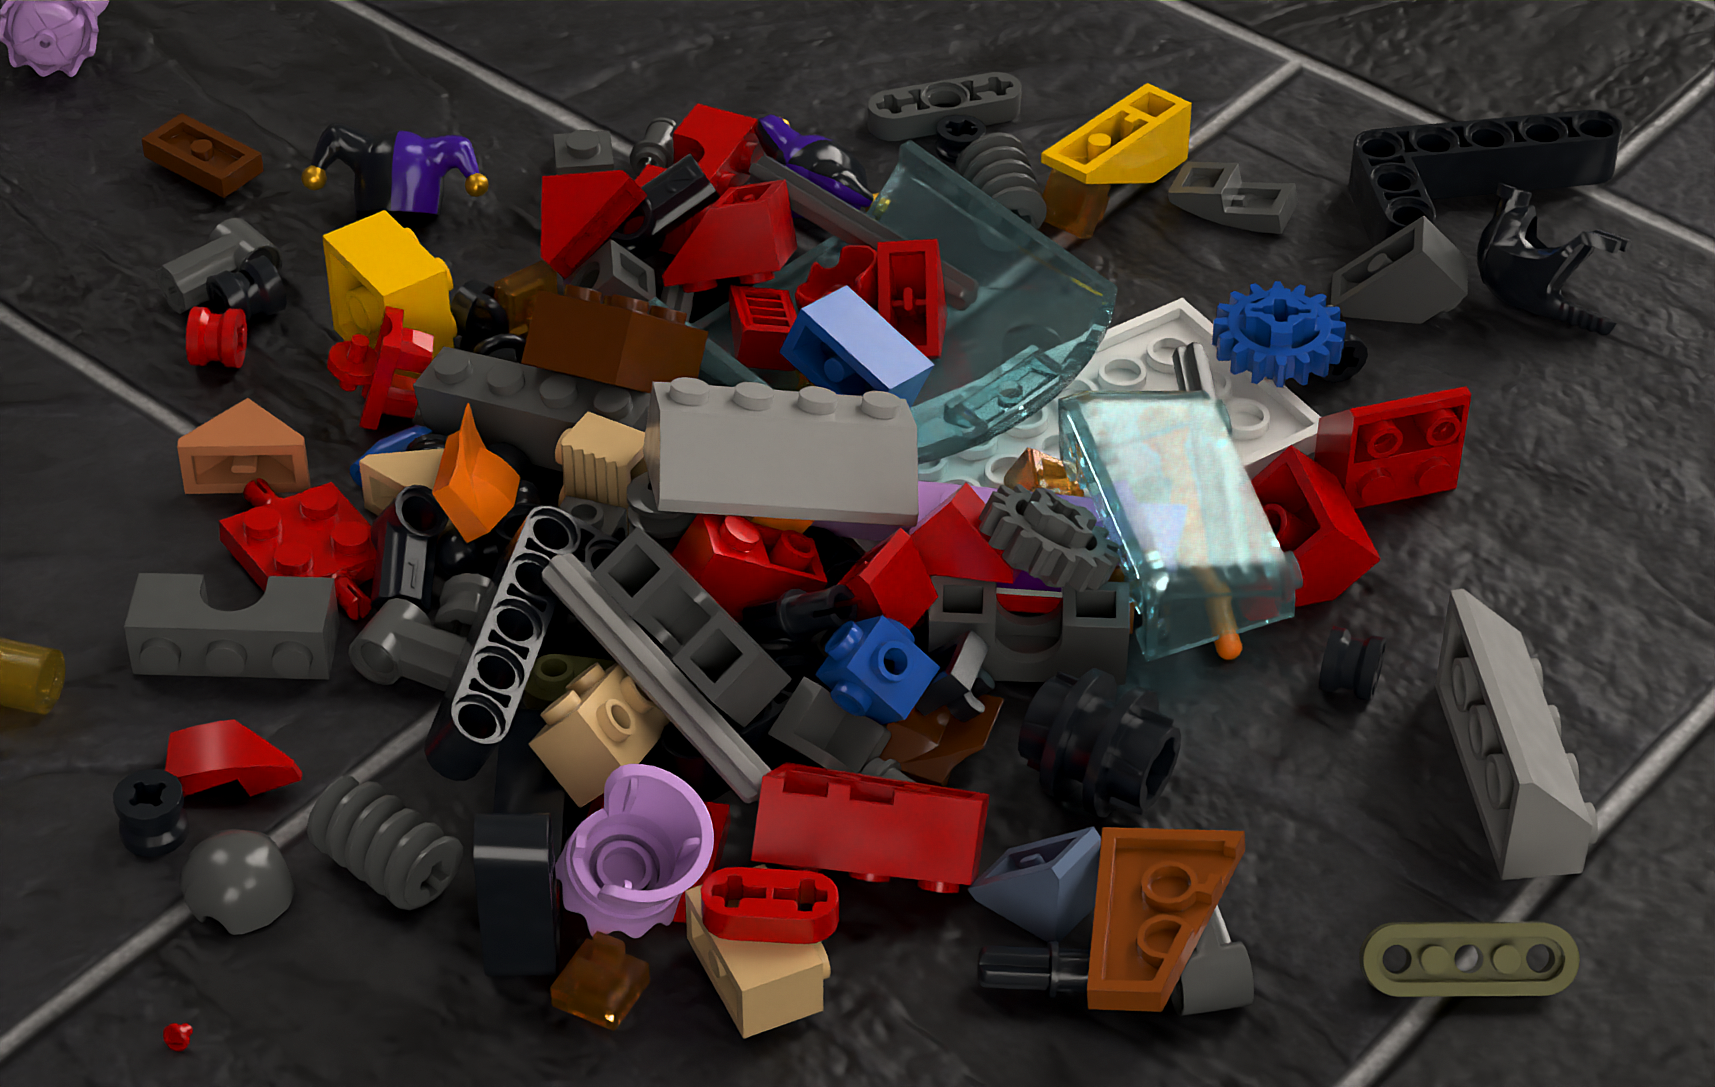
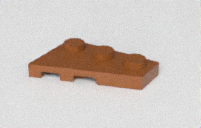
(1152, 910)

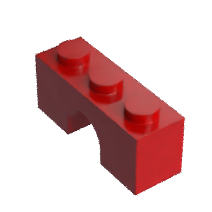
(722, 147)

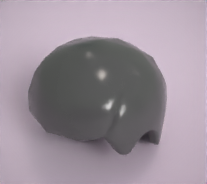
(237, 880)

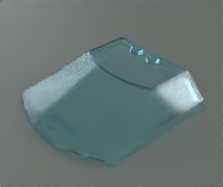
(1004, 354)

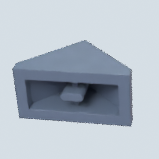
(1044, 883)

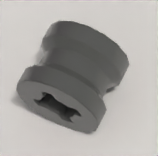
(460, 603)

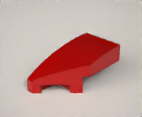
(224, 753)

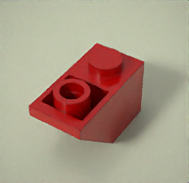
(747, 561)

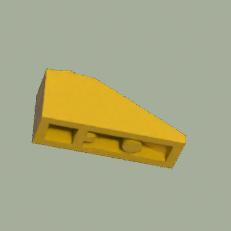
(1128, 142)

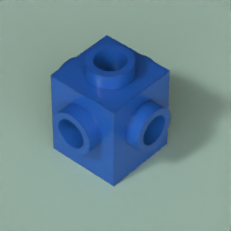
(876, 669)

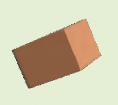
(240, 448)

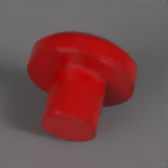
(177, 1036)

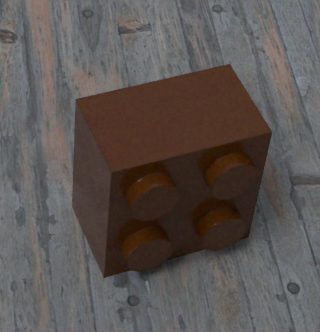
(612, 339)

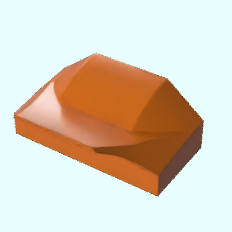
(473, 482)

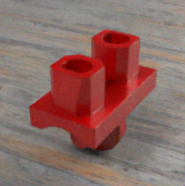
(374, 368)

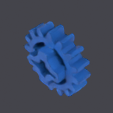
(1278, 334)

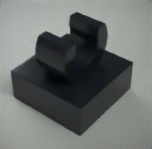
(959, 678)

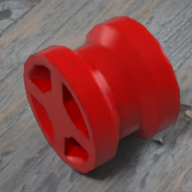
(216, 337)

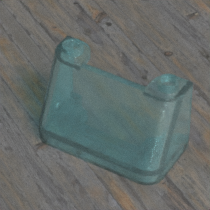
(1180, 512)

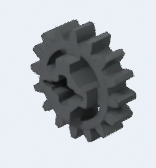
(1049, 538)

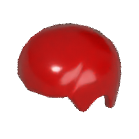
(855, 268)

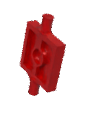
(304, 537)

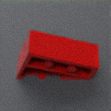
(870, 827)

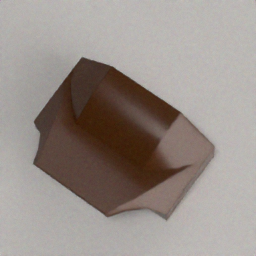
(937, 742)

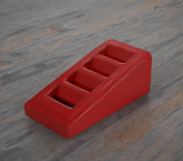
(760, 326)

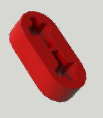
(769, 905)

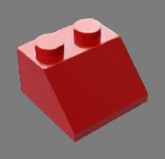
(1315, 523)

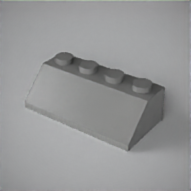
(782, 453)
(1511, 745)

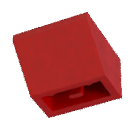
(741, 235)
(1396, 446)

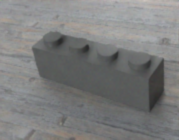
(518, 402)

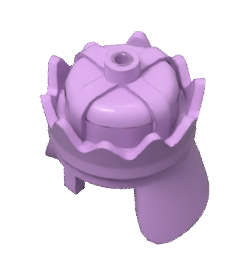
(50, 33)
(637, 852)

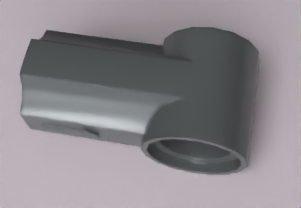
(227, 249)
(406, 645)
(1215, 974)

